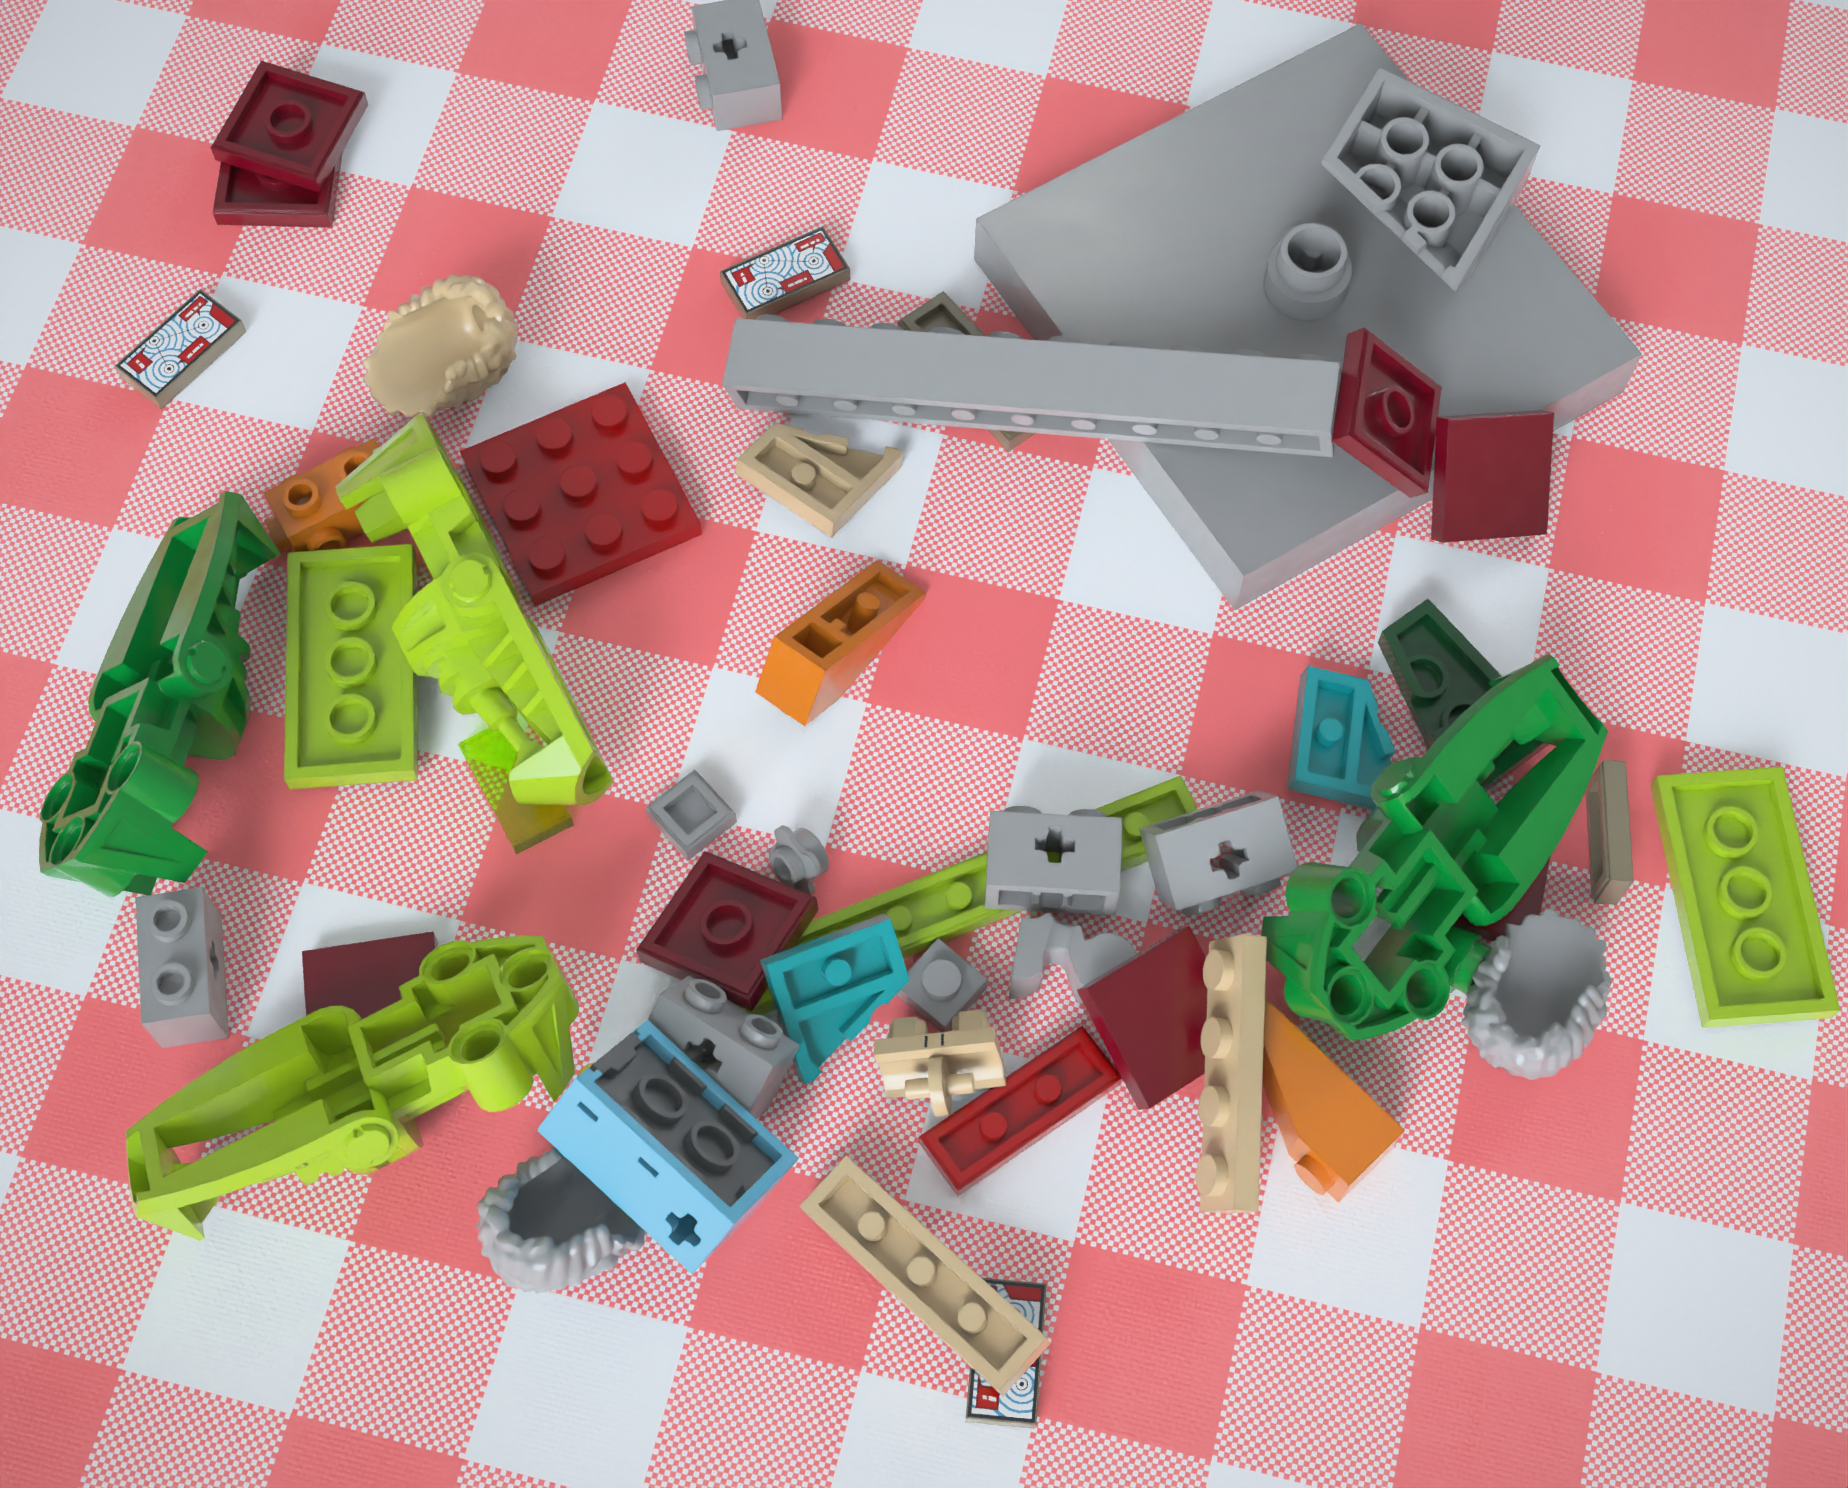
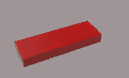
(1024, 1111)

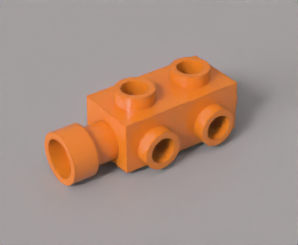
(308, 507)

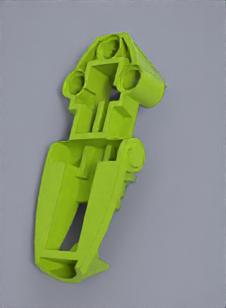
(469, 620)
(353, 1085)

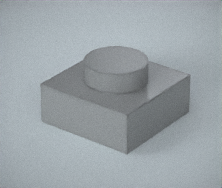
(942, 985)

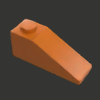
(835, 642)
(1321, 1112)

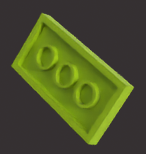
(346, 674)
(1743, 897)

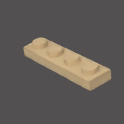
(1233, 1075)
(925, 1275)

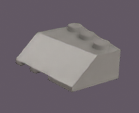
(1431, 172)

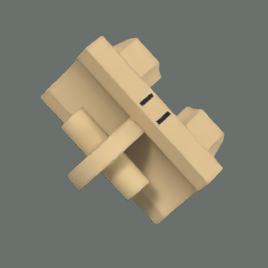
(942, 1062)

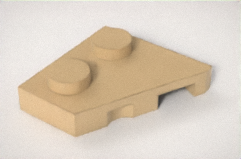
(816, 474)

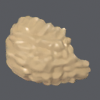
(442, 347)

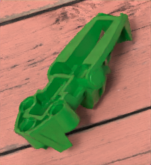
(160, 694)
(1438, 855)

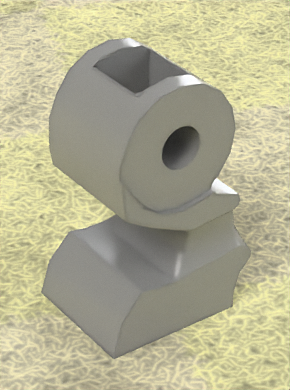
(1052, 942)

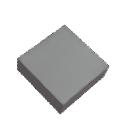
(691, 815)

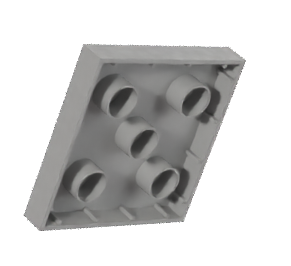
(1243, 240)

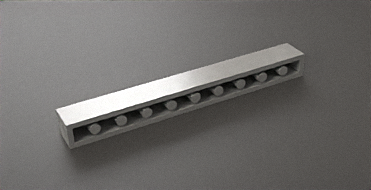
(1035, 385)

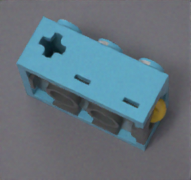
(667, 1144)

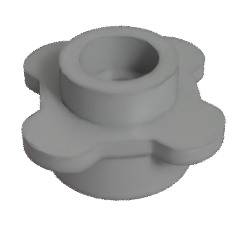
(798, 858)

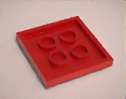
(580, 493)

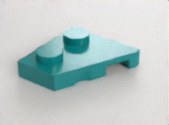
(1337, 738)
(833, 987)

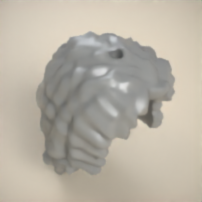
(1538, 995)
(552, 1226)

